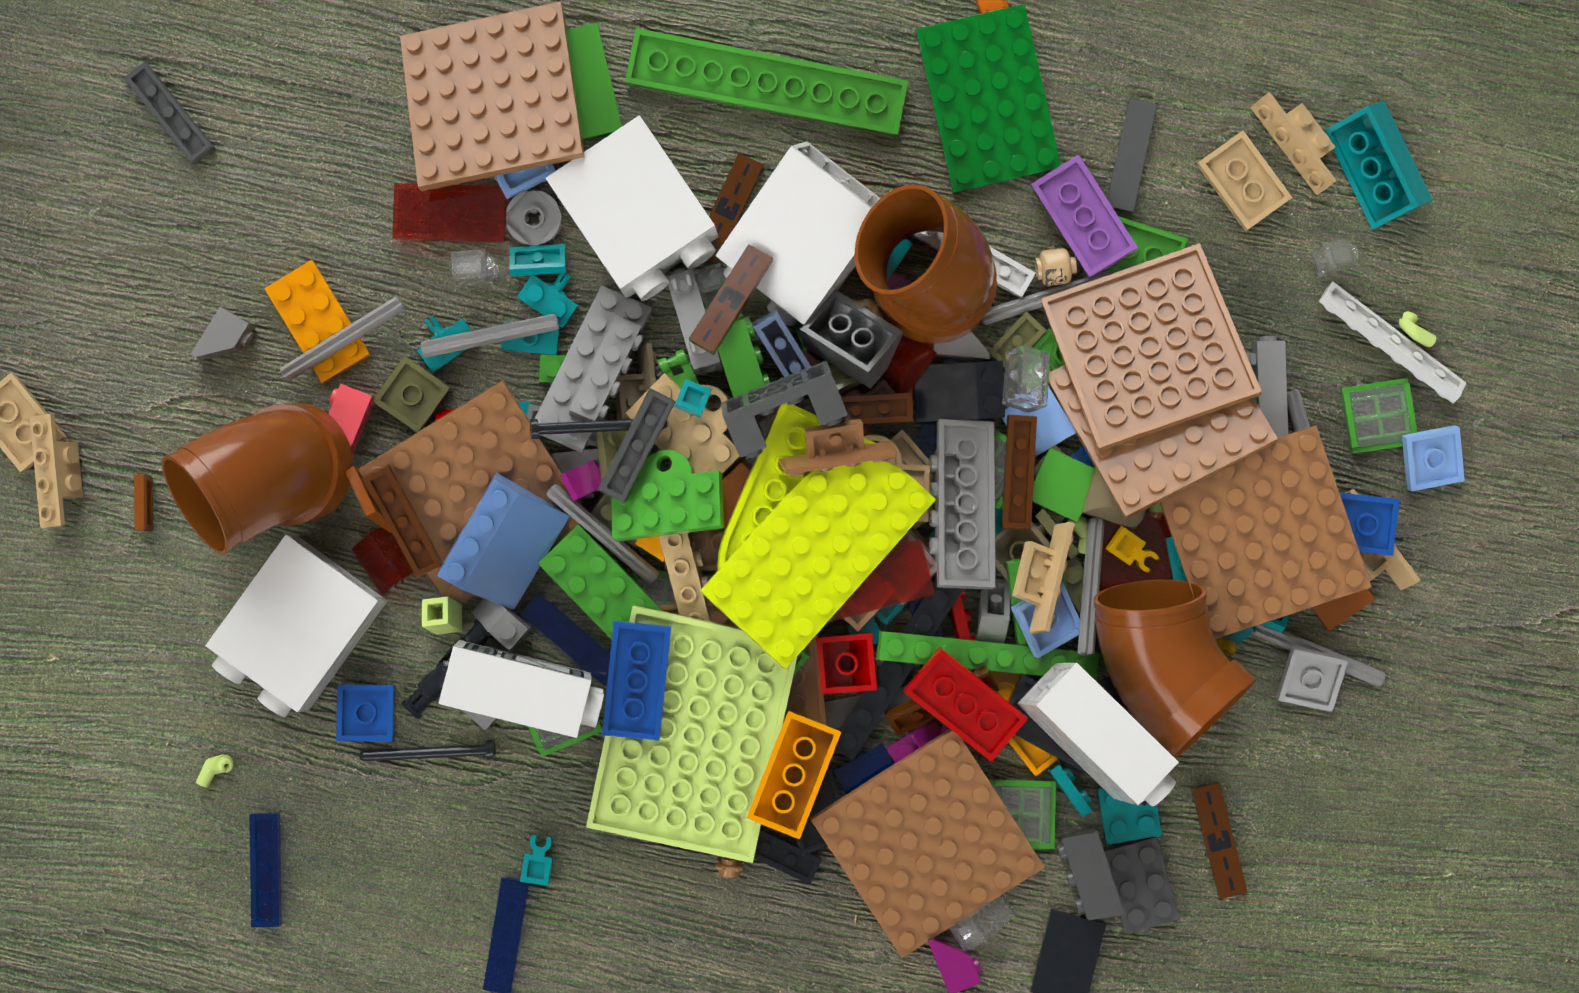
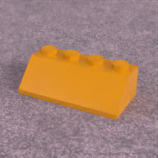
(793, 774)

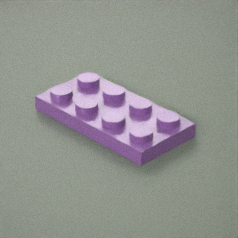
(1084, 216)

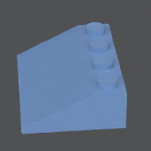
(503, 543)

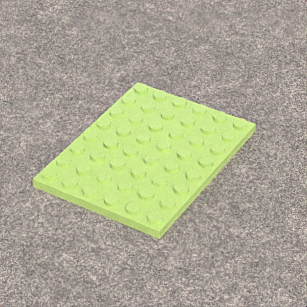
(713, 745)

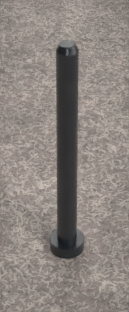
(578, 427)
(487, 750)

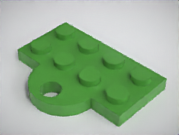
(669, 500)

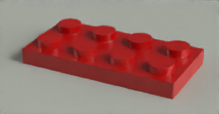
(965, 704)

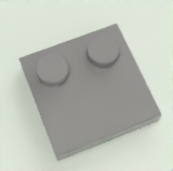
(1312, 678)

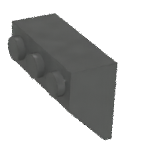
(851, 338)
(1089, 874)

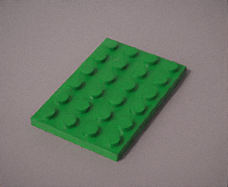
(988, 98)

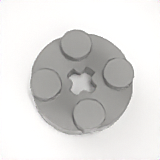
(533, 202)

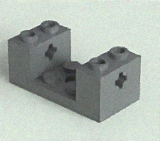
(742, 411)

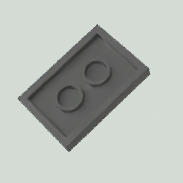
(1142, 885)

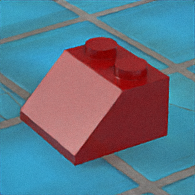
(846, 663)

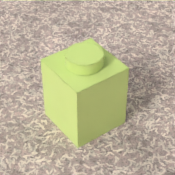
(441, 615)

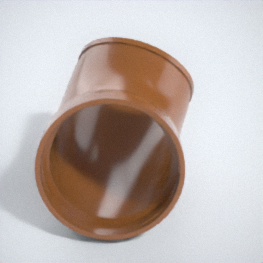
(956, 286)
(260, 473)
(1167, 659)

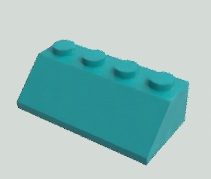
(1378, 164)

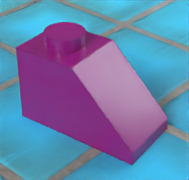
(582, 480)
(955, 966)

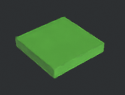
(1062, 485)

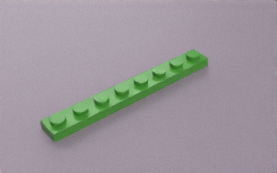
(978, 654)

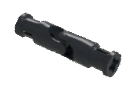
(431, 685)

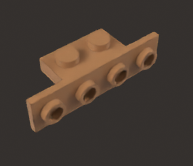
(836, 447)

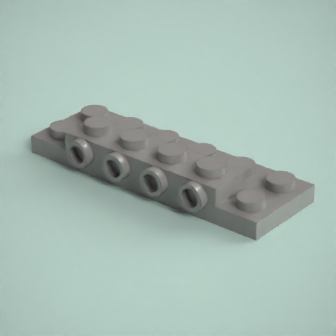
(594, 364)
(964, 504)

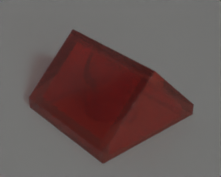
(907, 364)
(383, 560)

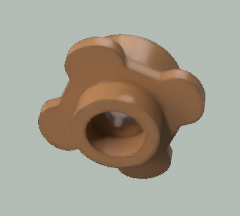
(729, 867)

